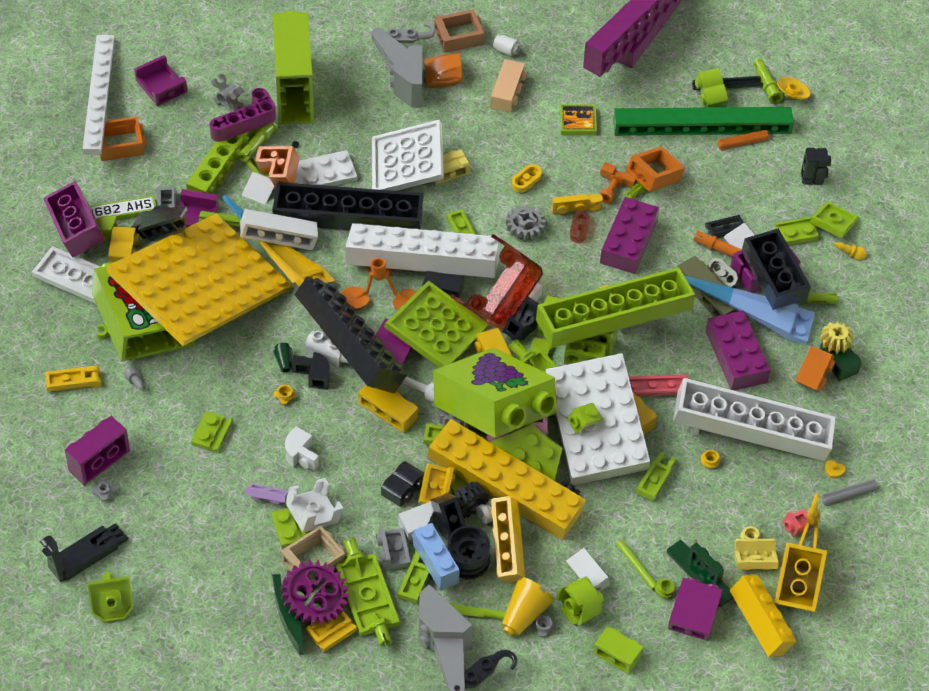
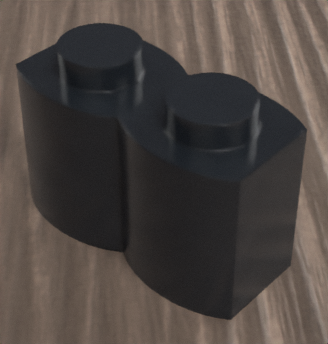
(402, 483)

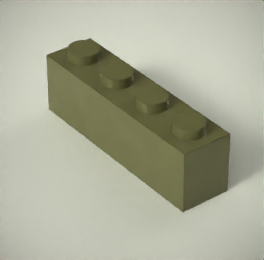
(697, 269)

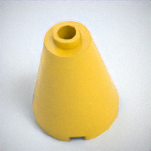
(525, 606)

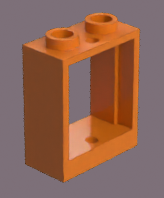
(123, 126)
(652, 181)

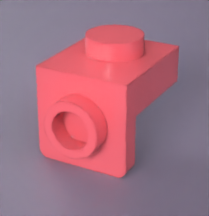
(796, 522)

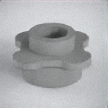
(103, 495)
(546, 620)

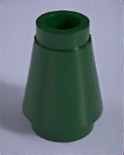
(283, 355)

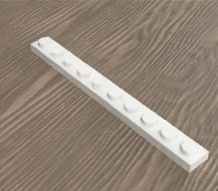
(98, 95)

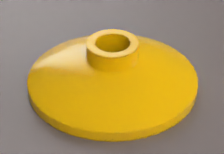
(793, 88)

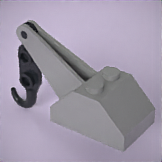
(448, 636)

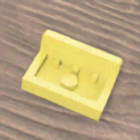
(756, 554)

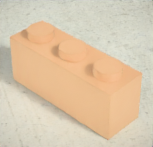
(508, 85)

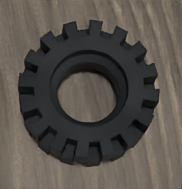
(471, 497)

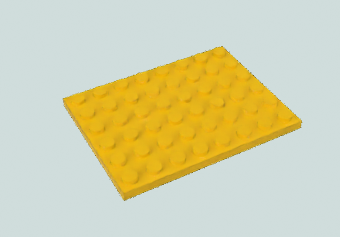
(198, 279)

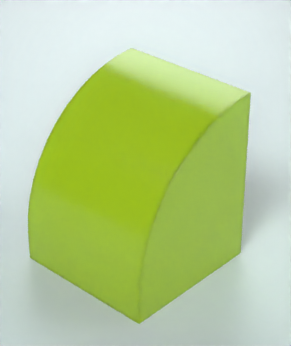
(106, 225)

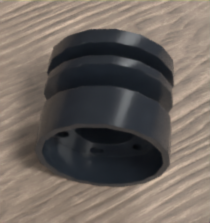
(473, 543)

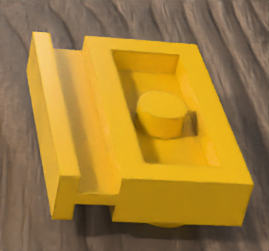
(331, 634)

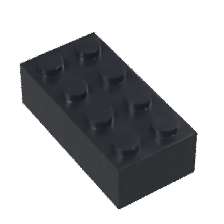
(776, 269)

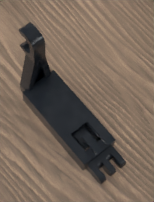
(83, 552)

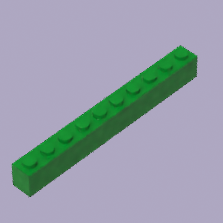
(702, 120)

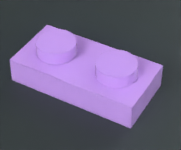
(261, 492)

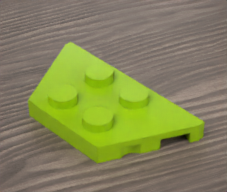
(532, 448)

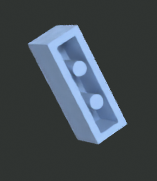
(436, 556)

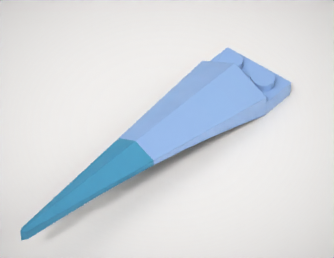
(788, 321)

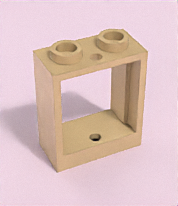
(291, 552)

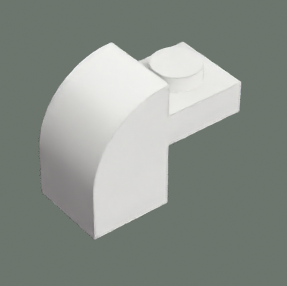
(297, 449)

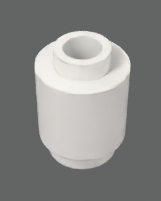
(506, 45)

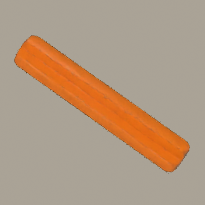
(744, 139)

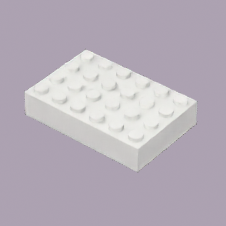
(614, 444)

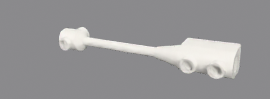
(322, 344)

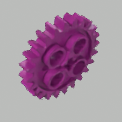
(298, 581)

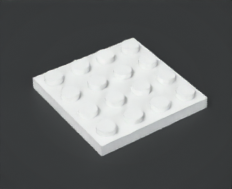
(407, 157)

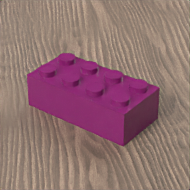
(74, 219)
(629, 235)
(737, 350)

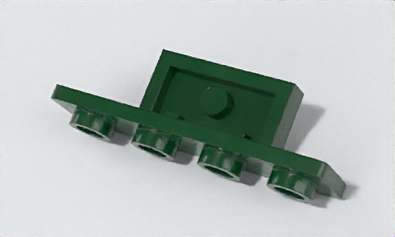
(700, 566)

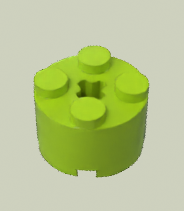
(580, 601)

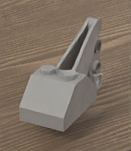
(403, 61)

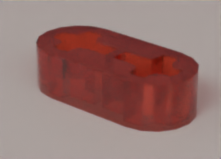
(580, 227)

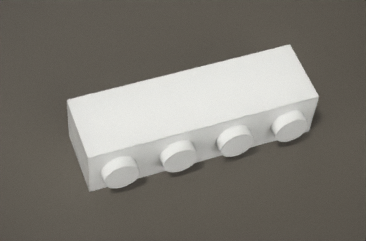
(278, 229)

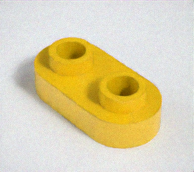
(523, 181)

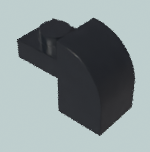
(524, 323)
(316, 367)

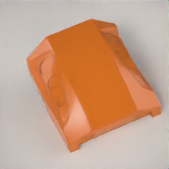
(443, 70)

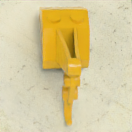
(802, 568)

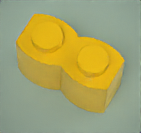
(123, 243)

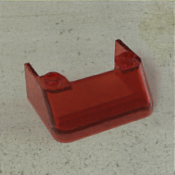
(509, 290)

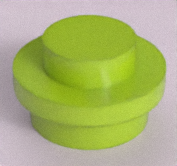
(664, 588)

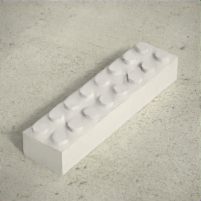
(423, 250)
(754, 419)

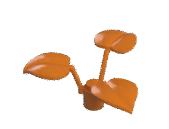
(358, 298)

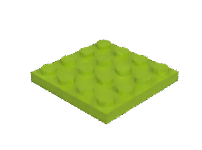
(436, 325)

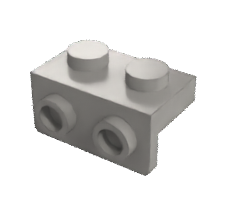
(394, 547)

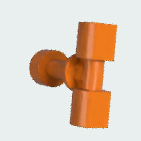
(616, 179)

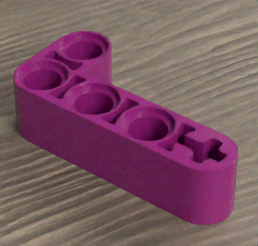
(245, 119)

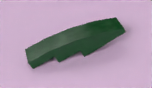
(291, 625)

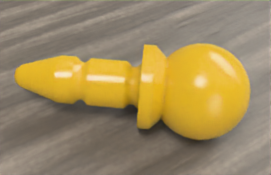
(858, 253)

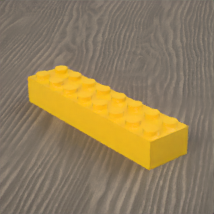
(503, 475)

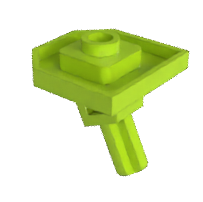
(110, 597)

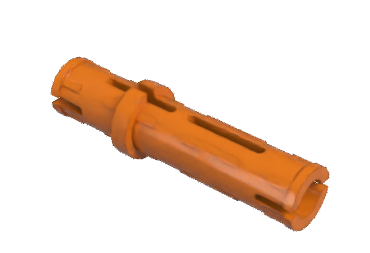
(714, 243)

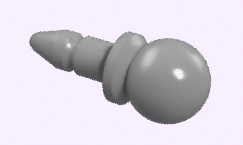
(133, 376)

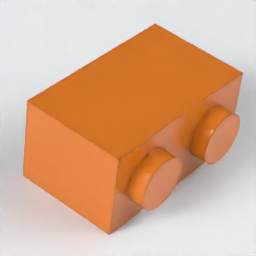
(815, 369)

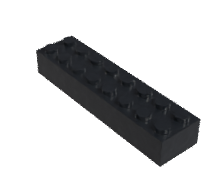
(341, 206)
(351, 335)

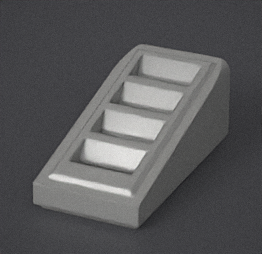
(166, 192)

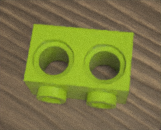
(583, 351)

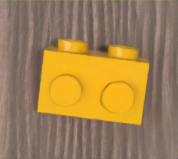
(435, 482)

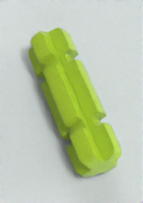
(636, 190)

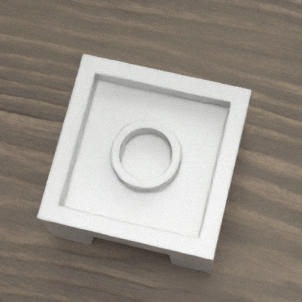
(313, 507)

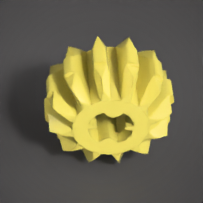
(837, 337)

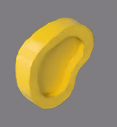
(833, 469)

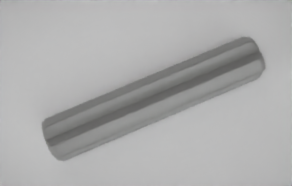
(849, 492)

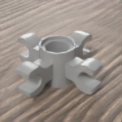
(228, 93)

